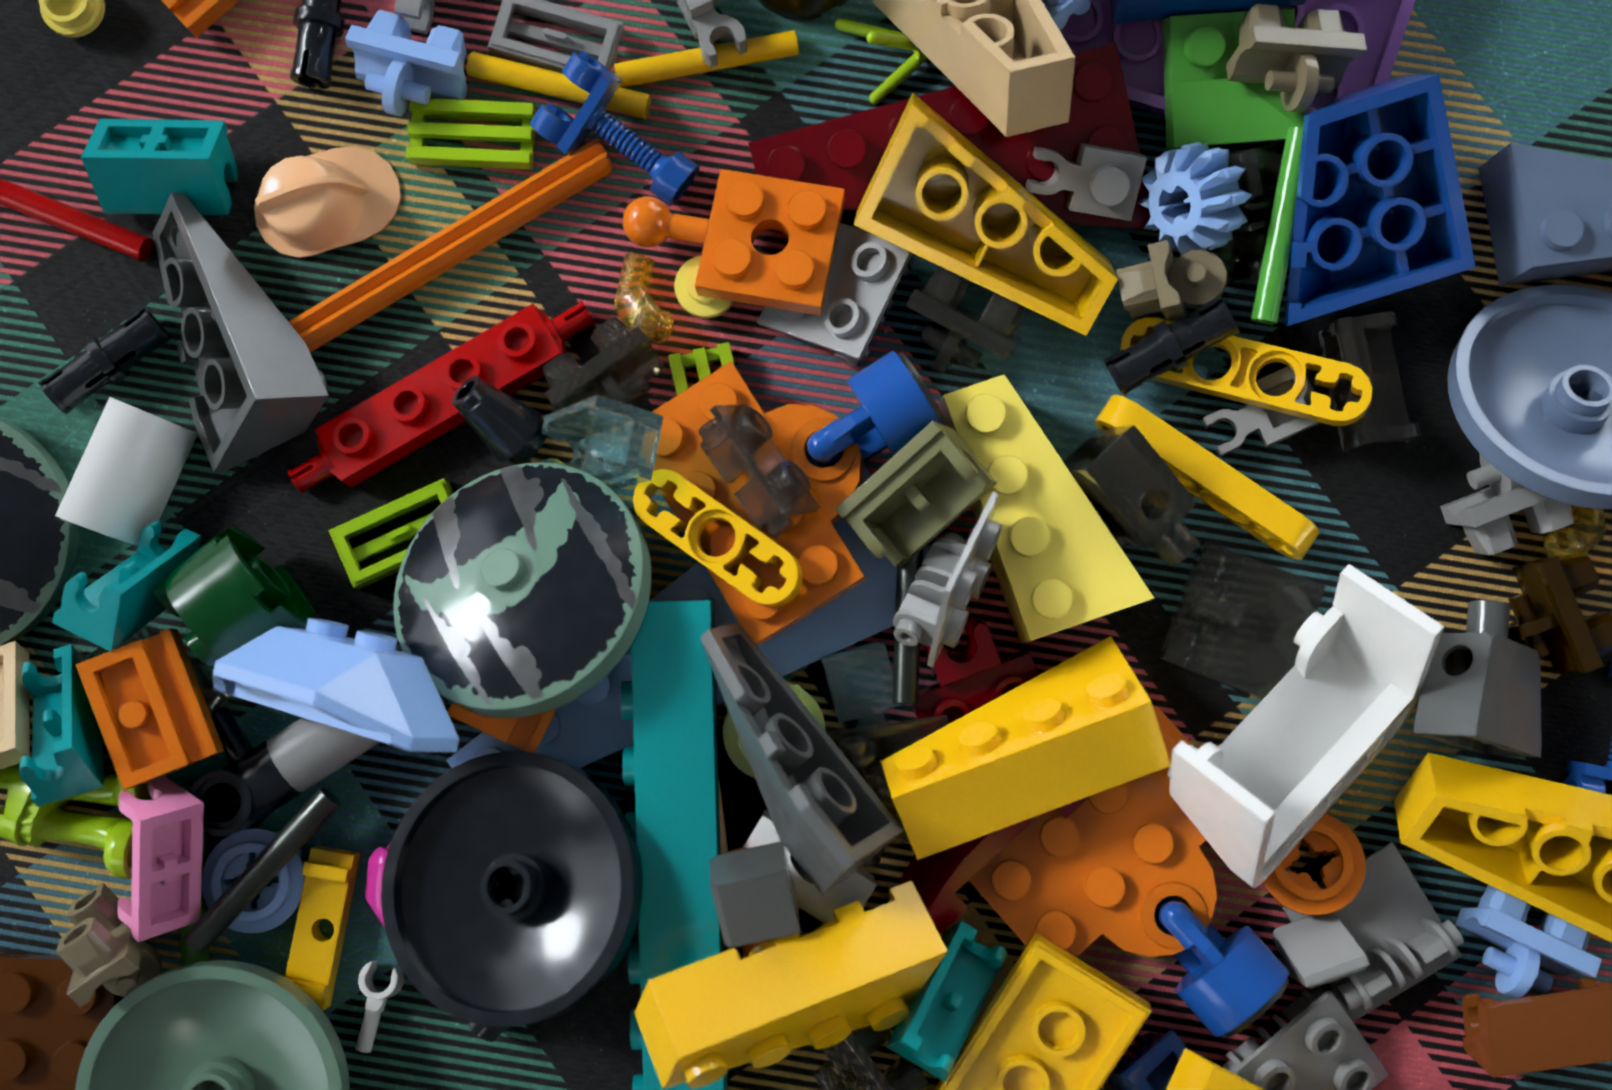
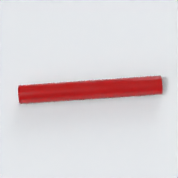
(75, 221)

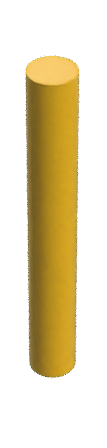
(691, 62)
(551, 83)

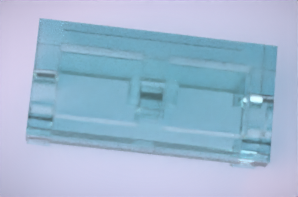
(607, 439)

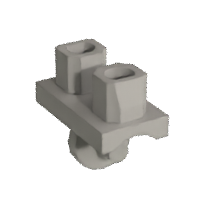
(1487, 511)

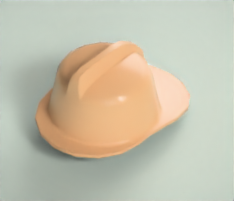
(326, 200)

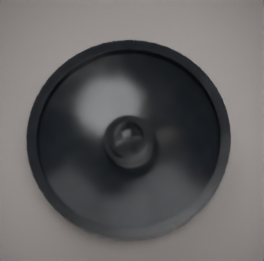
(511, 889)

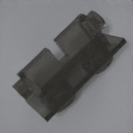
(742, 442)

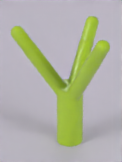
(888, 38)

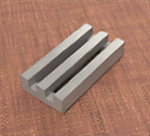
(512, 50)

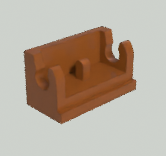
(1540, 1030)

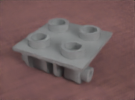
(856, 297)
(945, 583)
(1396, 933)
(1310, 1052)

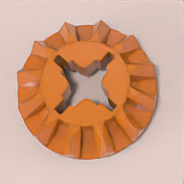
(1340, 877)

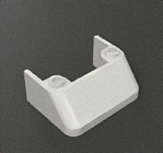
(1312, 731)

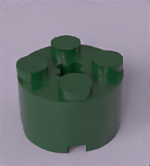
(231, 596)

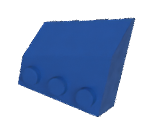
(1375, 199)

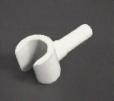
(375, 1003)

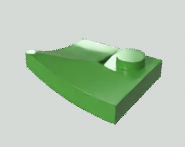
(1197, 91)

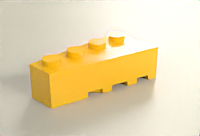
(1516, 835)

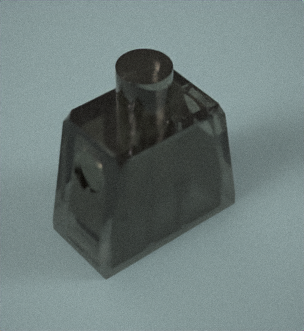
(1134, 492)

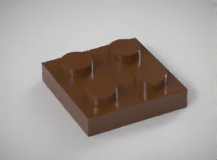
(41, 1025)

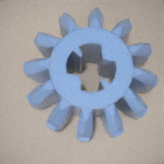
(1194, 197)

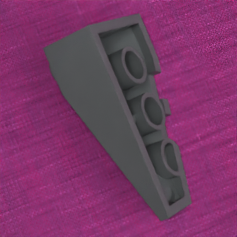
(246, 356)
(809, 786)

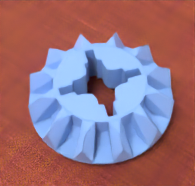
(229, 861)

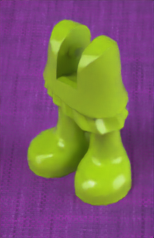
(32, 825)

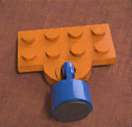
(829, 453)
(1137, 876)

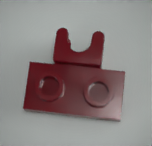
(973, 676)

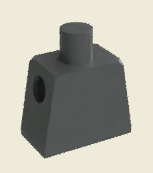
(1483, 688)

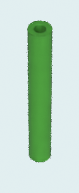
(1279, 234)

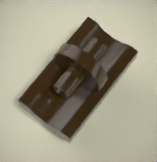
(1552, 618)

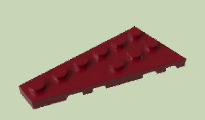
(850, 147)

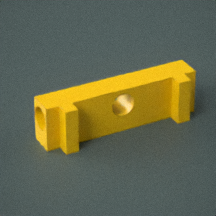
(325, 895)

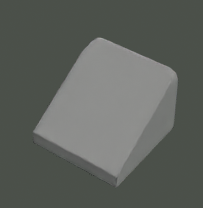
(1318, 950)

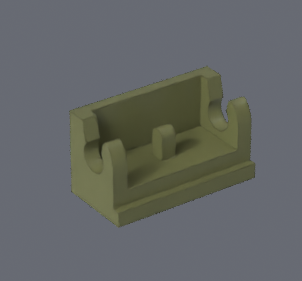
(916, 494)

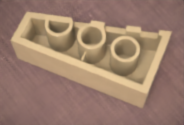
(997, 54)

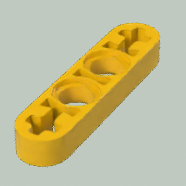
(1248, 359)
(1216, 481)

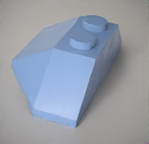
(341, 683)

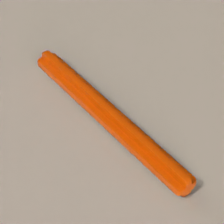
(452, 245)

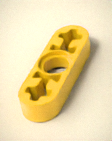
(669, 525)

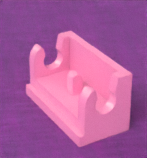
(164, 860)

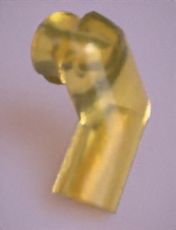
(634, 302)
(1579, 537)

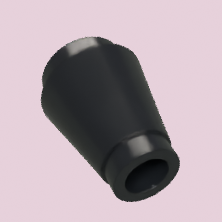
(501, 422)

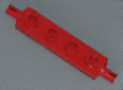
(420, 404)

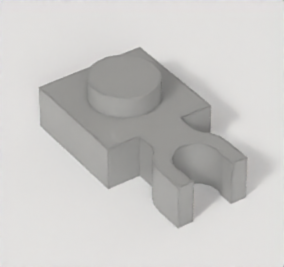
(1098, 182)
(1269, 424)

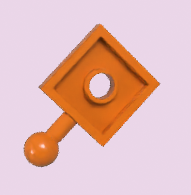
(740, 212)

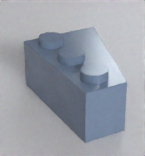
(1547, 214)

